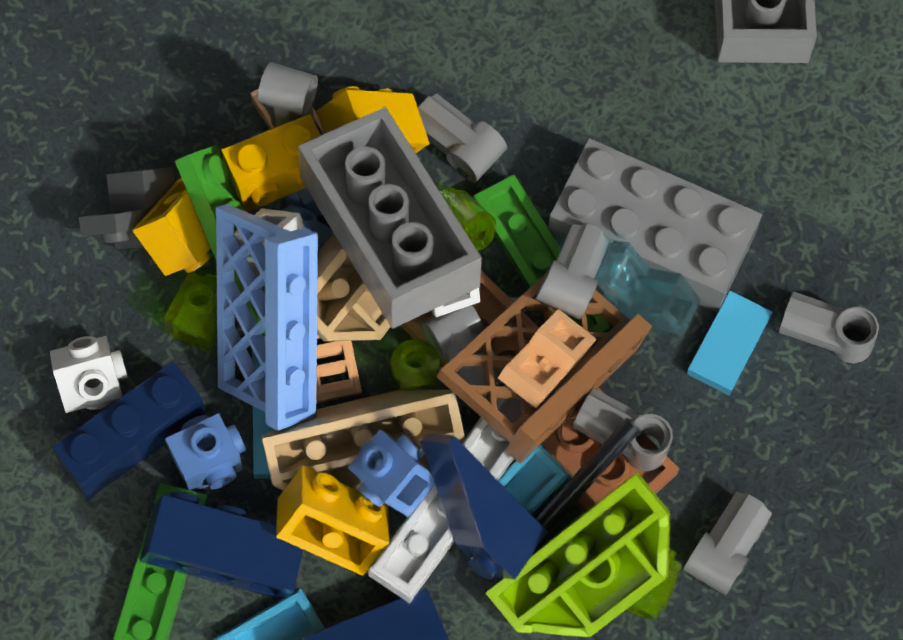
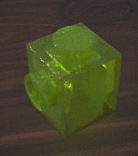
(194, 312)

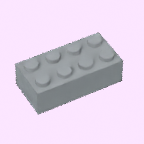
(765, 31)
(661, 216)
(389, 217)

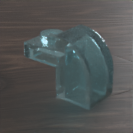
(656, 295)

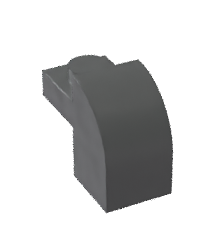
(131, 198)

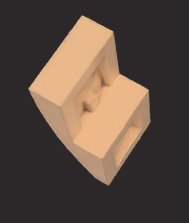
(547, 358)

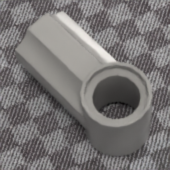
(287, 93)
(465, 143)
(571, 277)
(824, 327)
(451, 334)
(603, 414)
(724, 551)

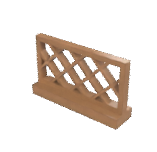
(590, 372)

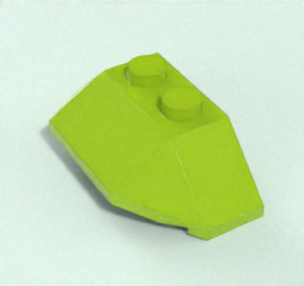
(591, 566)

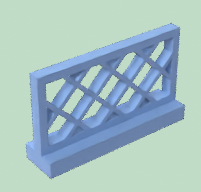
(285, 313)

